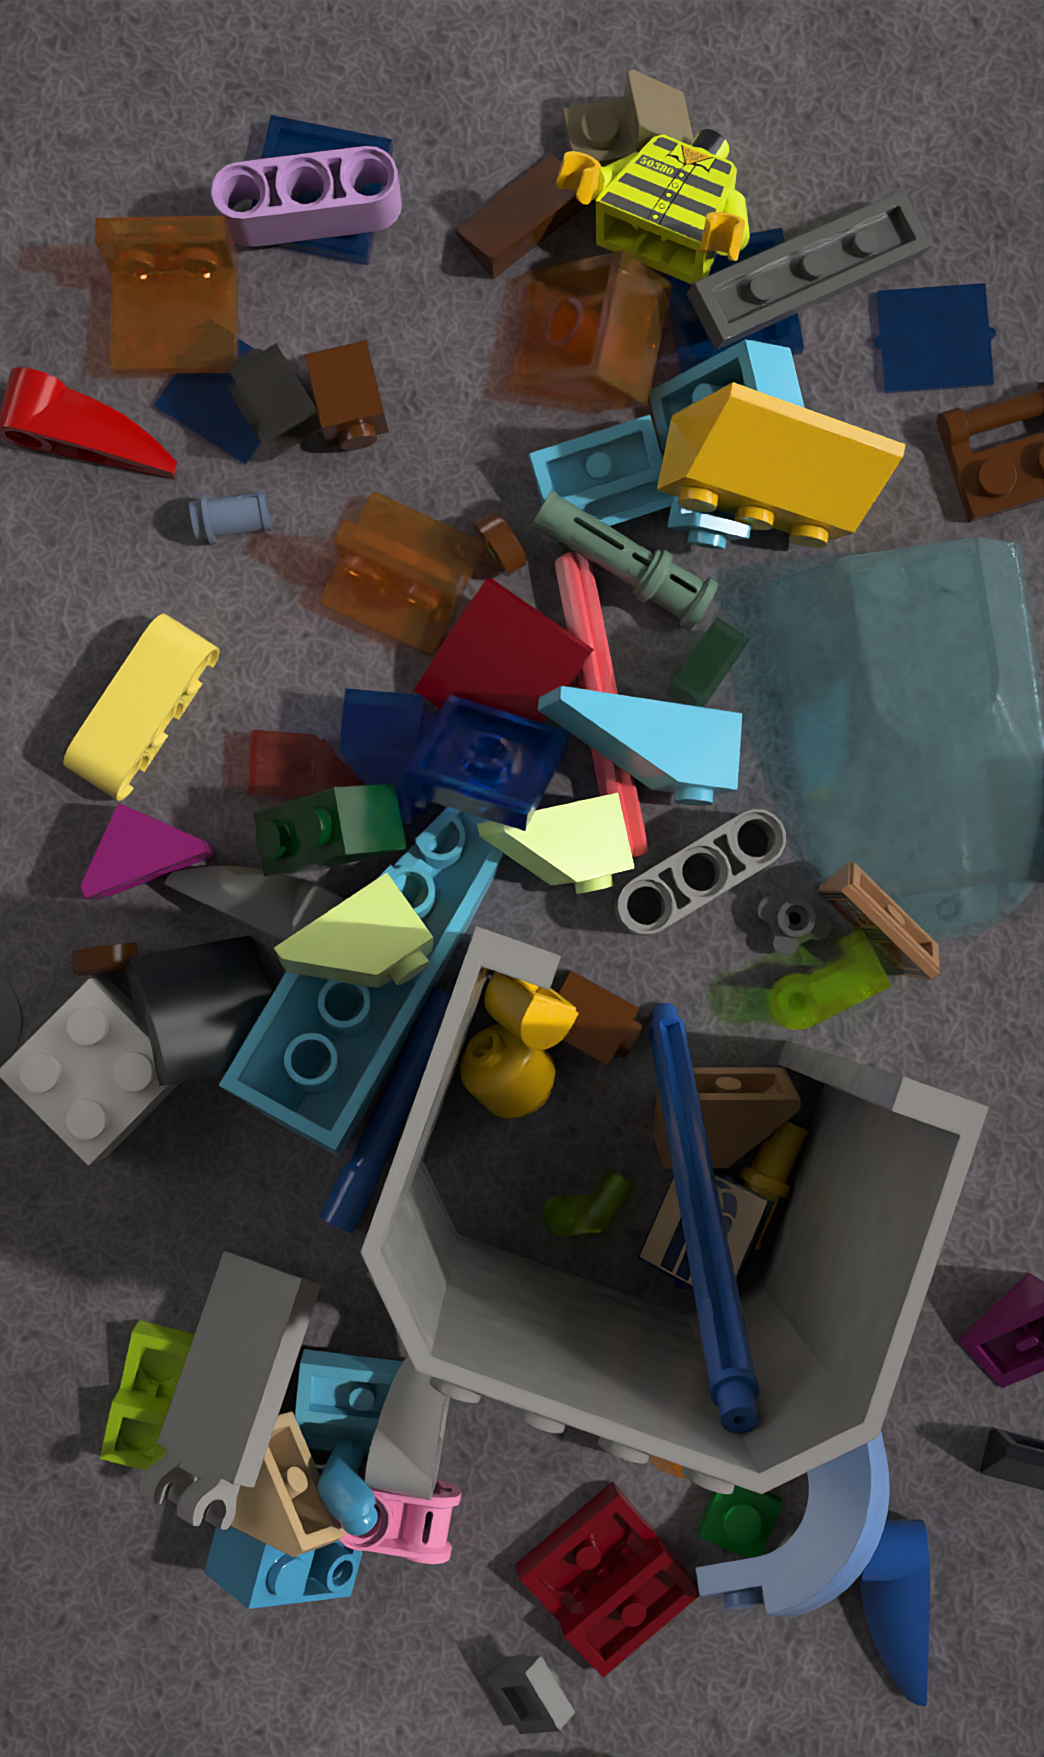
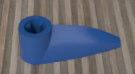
(898, 1604)

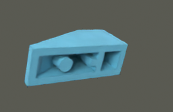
(655, 741)

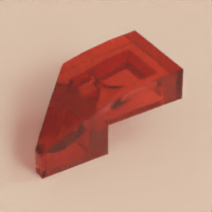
(294, 765)

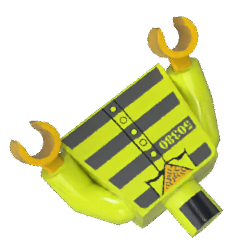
(665, 204)

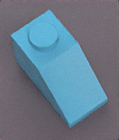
(748, 363)

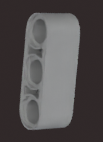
(729, 867)

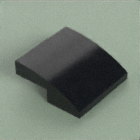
(198, 1005)

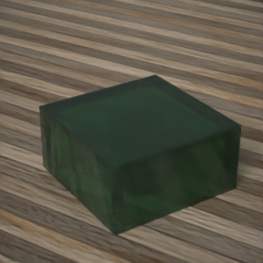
(707, 664)

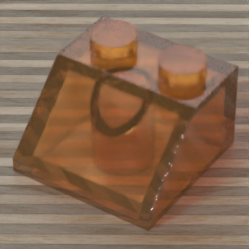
(591, 332)

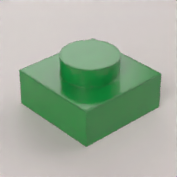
(740, 1520)

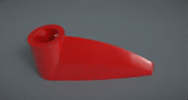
(56, 420)

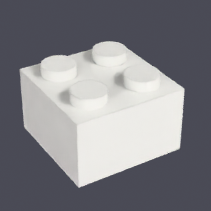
(89, 1071)

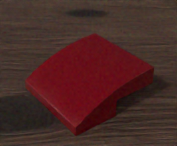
(503, 656)
(607, 1579)

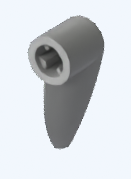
(408, 1436)

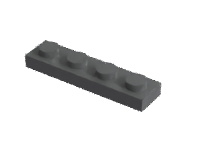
(808, 269)

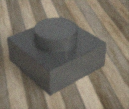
(531, 1694)

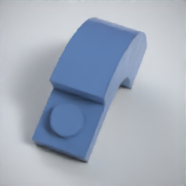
(827, 1550)

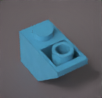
(267, 1577)

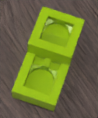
(145, 1394)

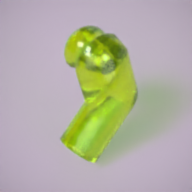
(587, 1212)

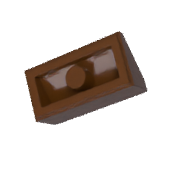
(519, 218)

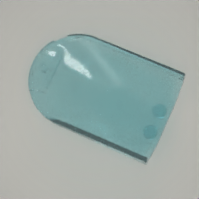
(919, 725)

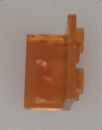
(171, 293)

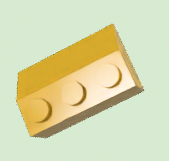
(775, 465)

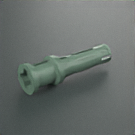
(650, 574)

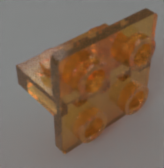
(401, 572)

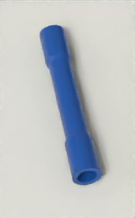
(362, 1171)

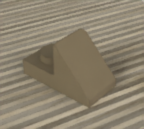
(627, 123)

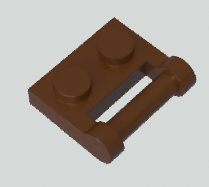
(1002, 475)

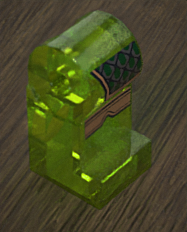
(830, 988)

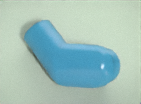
(345, 1492)

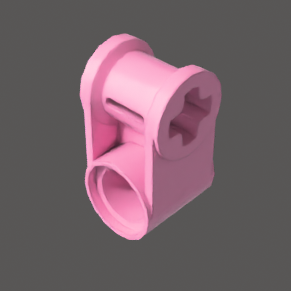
(402, 1522)

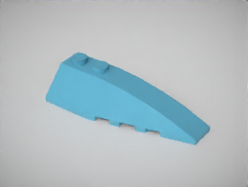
(332, 1042)

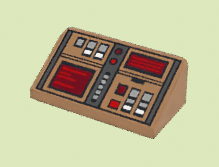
(883, 922)

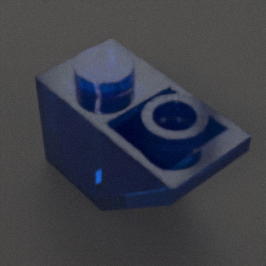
(380, 739)

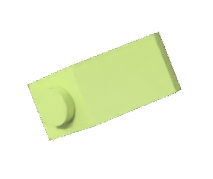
(569, 843)
(362, 940)

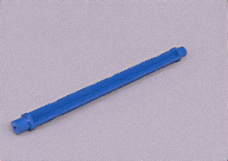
(715, 1288)

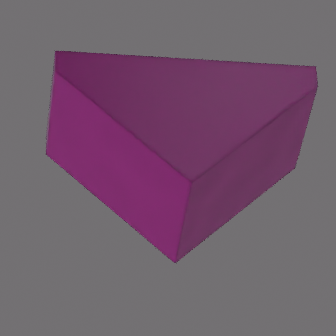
(139, 851)
(1011, 1334)

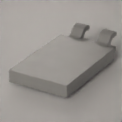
(230, 1389)

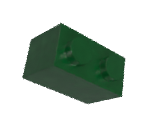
(329, 829)

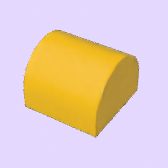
(529, 1012)

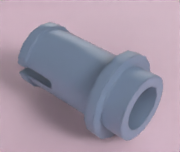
(229, 515)

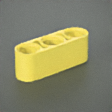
(138, 706)

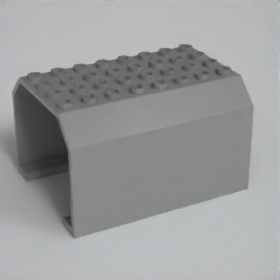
(819, 1321)

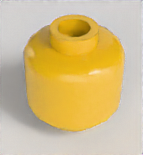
(506, 1073)

